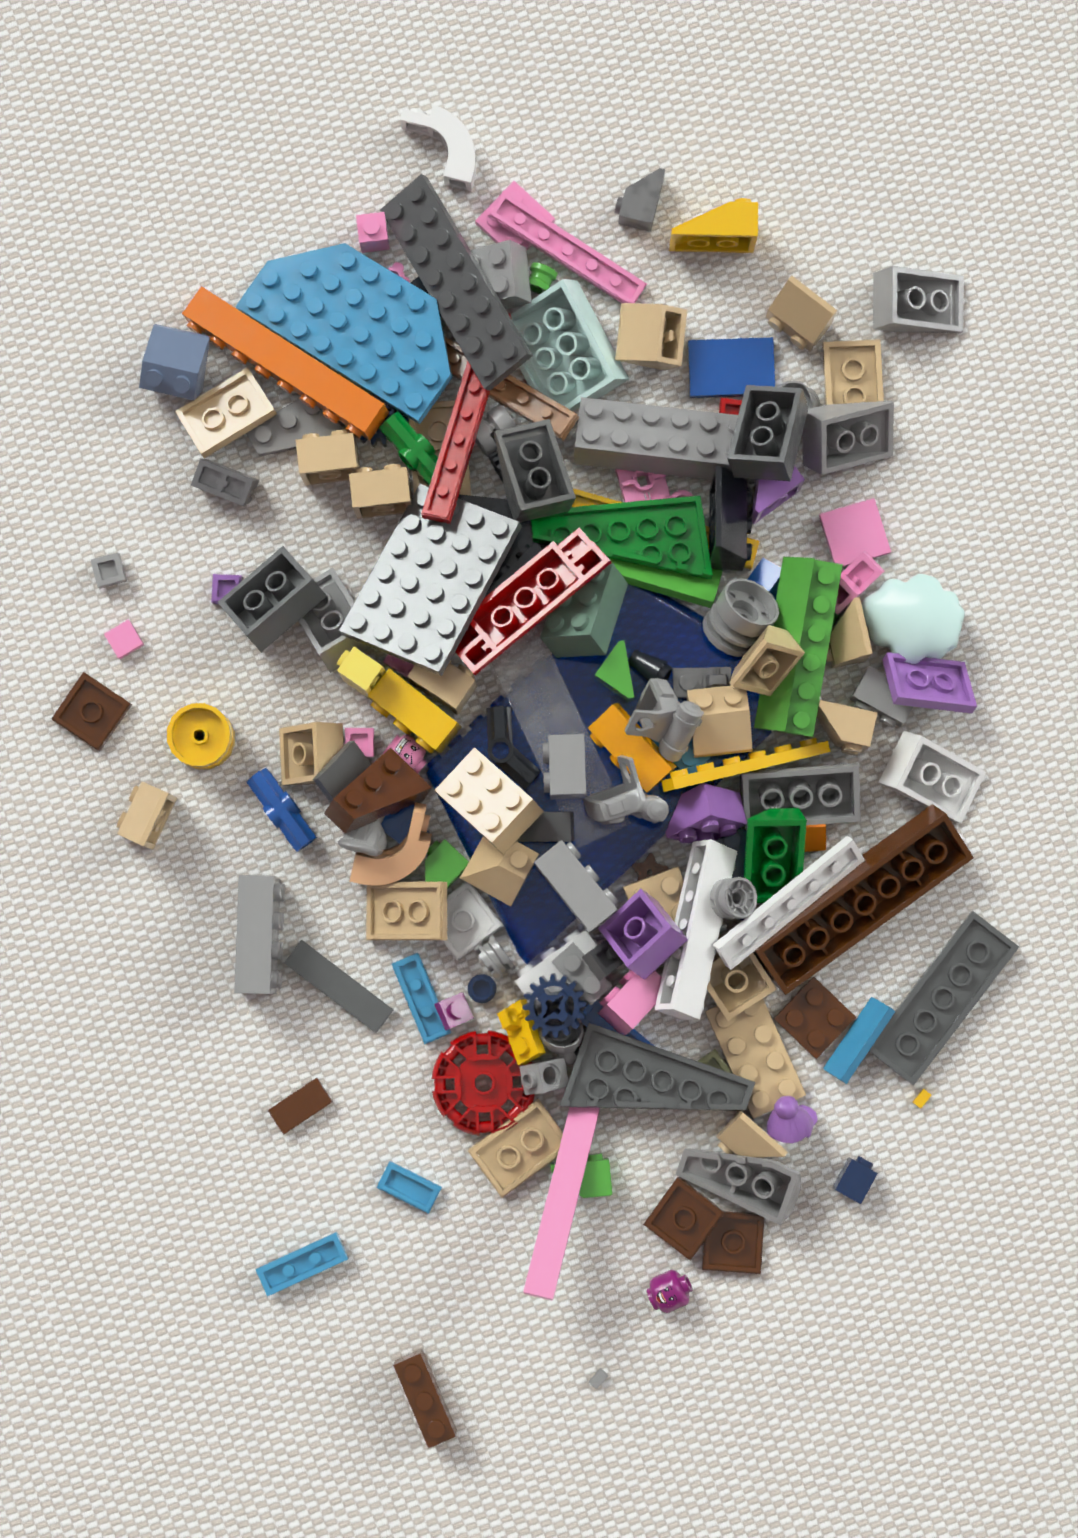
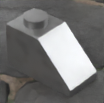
(640, 201)

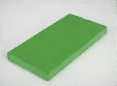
(669, 583)

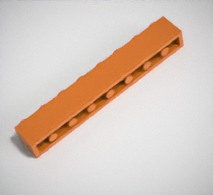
(285, 363)

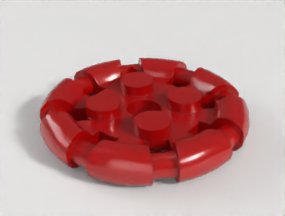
(465, 1086)

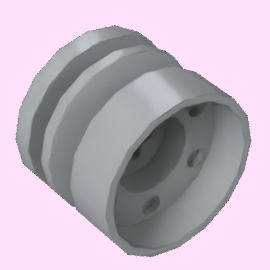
(740, 616)

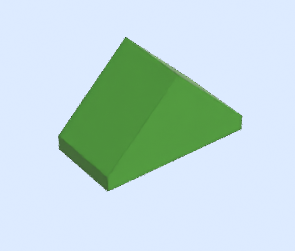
(616, 673)

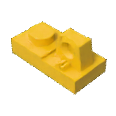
(522, 1038)

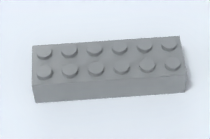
(652, 438)

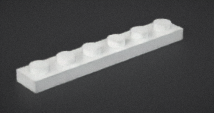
(788, 902)

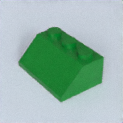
(774, 850)

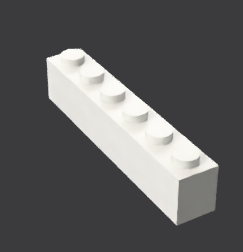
(689, 967)

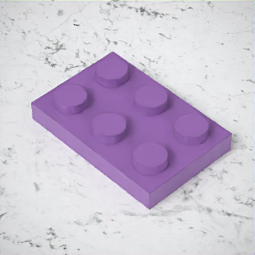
(929, 683)

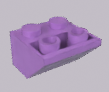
(706, 814)

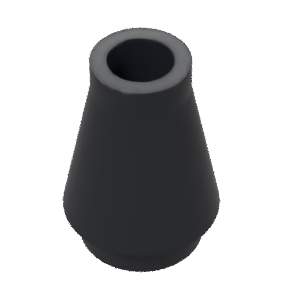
(650, 666)

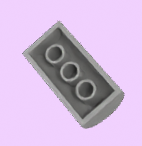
(821, 792)

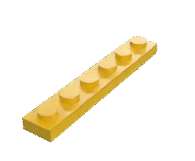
(734, 766)

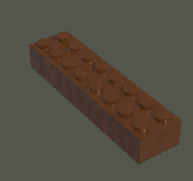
(874, 892)

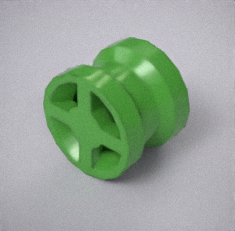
(541, 277)

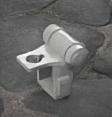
(665, 719)
(625, 799)

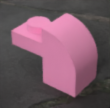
(856, 580)

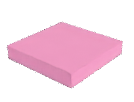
(854, 530)

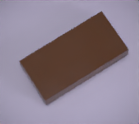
(300, 1106)

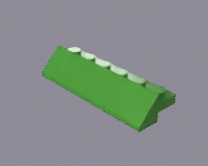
(807, 610)

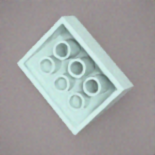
(567, 347)

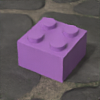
(642, 934)

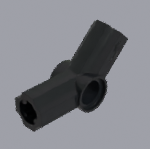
(501, 732)

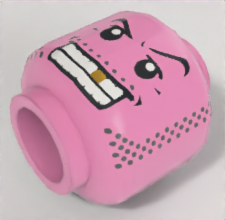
(409, 751)

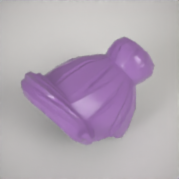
(790, 1121)

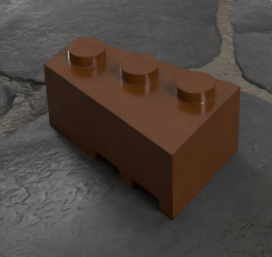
(376, 792)

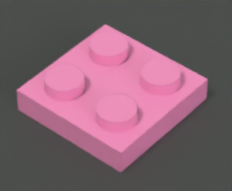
(499, 233)

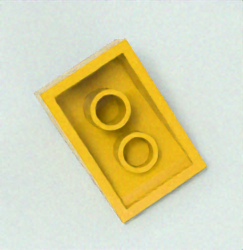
(723, 229)

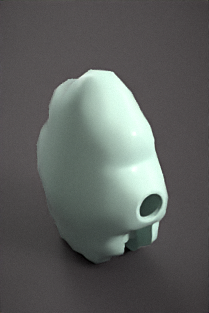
(914, 618)

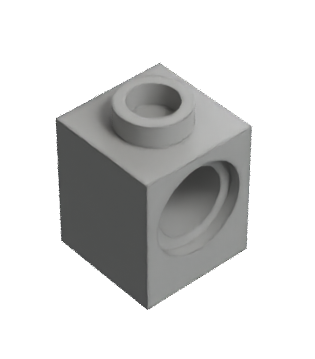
(544, 1076)

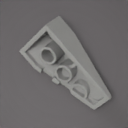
(747, 1181)

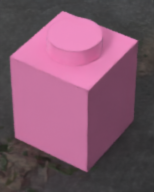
(372, 232)

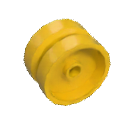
(215, 746)

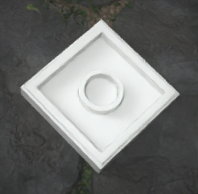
(468, 920)

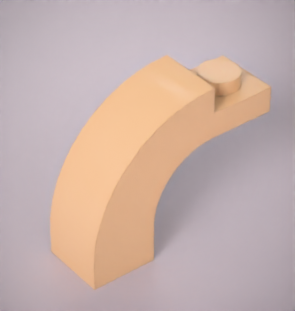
(397, 861)

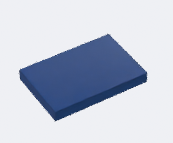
(729, 365)

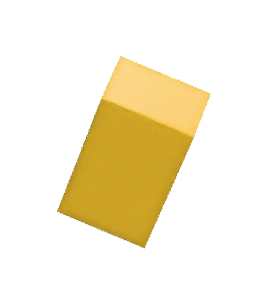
(921, 1098)

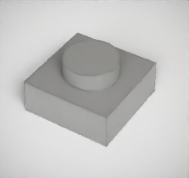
(108, 570)

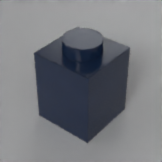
(855, 1179)

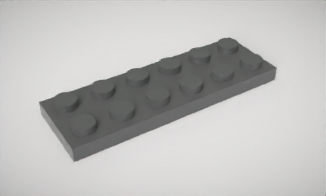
(943, 997)

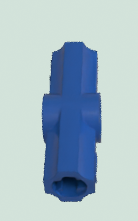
(281, 809)

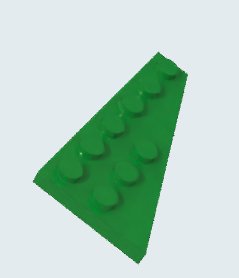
(647, 533)

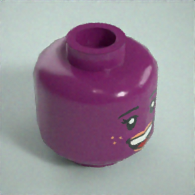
(669, 1291)

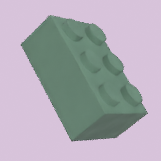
(587, 618)

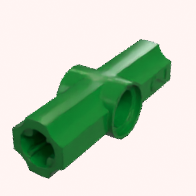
(412, 447)

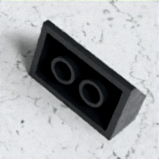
(729, 521)

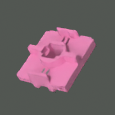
(631, 490)

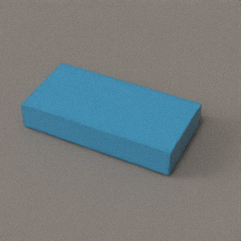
(409, 1187)

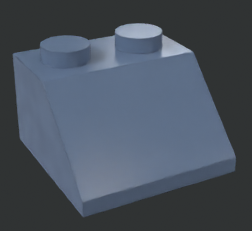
(175, 362)

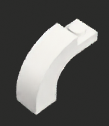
(452, 133)

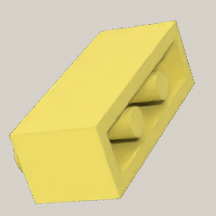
(359, 671)

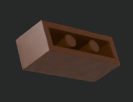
(425, 1398)

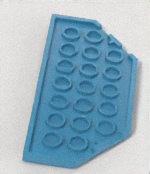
(356, 323)

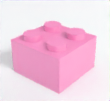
(629, 1004)

